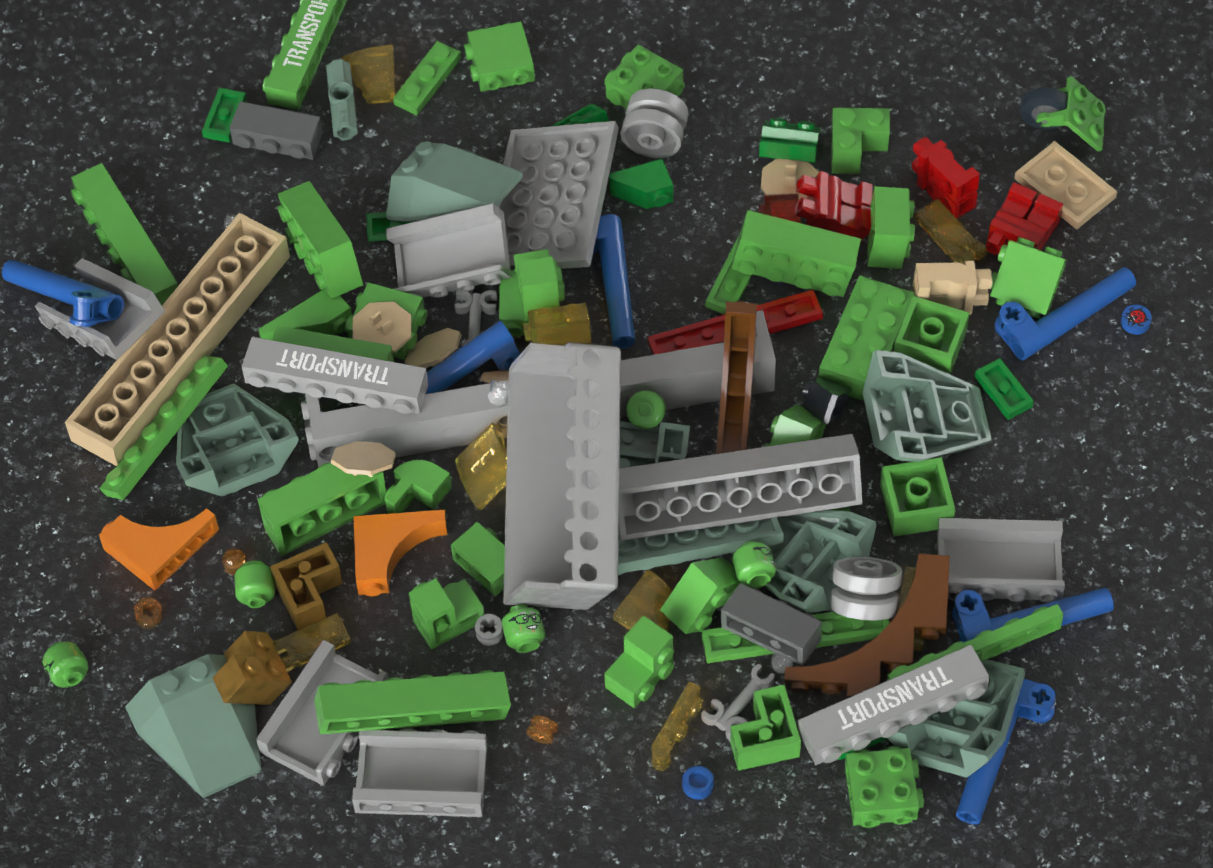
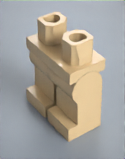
(952, 284)

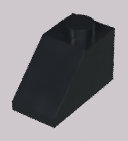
(825, 398)

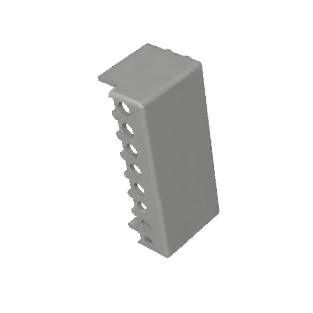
(562, 476)

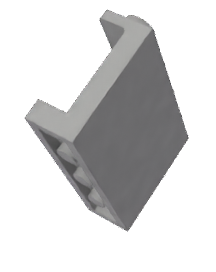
(451, 252)
(112, 336)
(1003, 558)
(293, 729)
(421, 773)

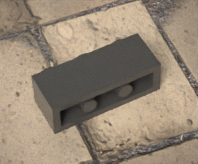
(276, 130)
(771, 624)

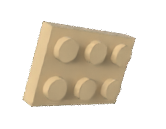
(1066, 180)

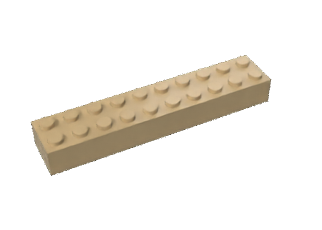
(193, 326)

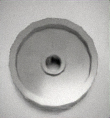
(654, 123)
(866, 588)

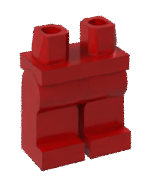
(945, 177)
(835, 204)
(1022, 219)

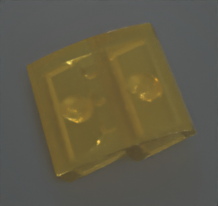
(484, 466)

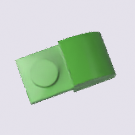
(420, 481)

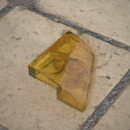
(374, 73)
(646, 600)

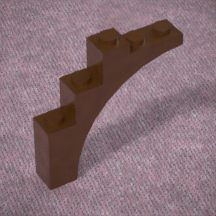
(737, 376)
(920, 614)

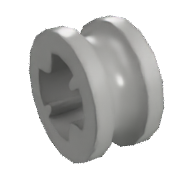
(490, 621)

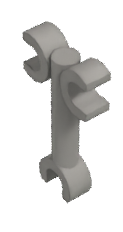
(474, 305)
(730, 717)

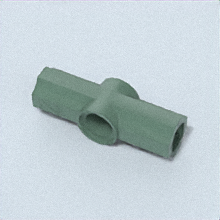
(341, 99)

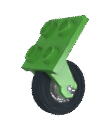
(1068, 107)

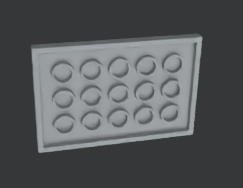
(560, 190)

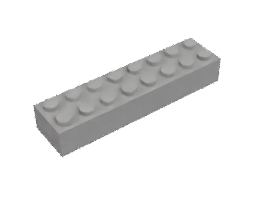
(739, 486)

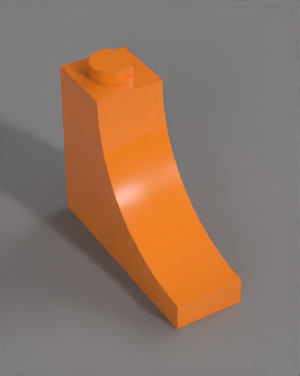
(385, 539)
(156, 551)

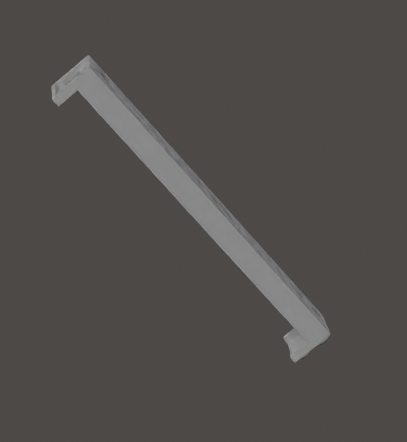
(462, 414)

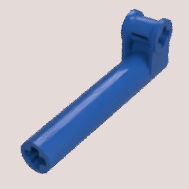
(611, 247)
(90, 303)
(1028, 337)
(492, 343)
(1074, 609)
(981, 781)

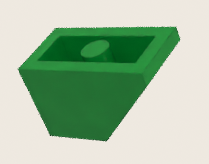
(643, 185)

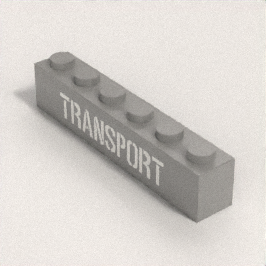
(335, 375)
(893, 705)

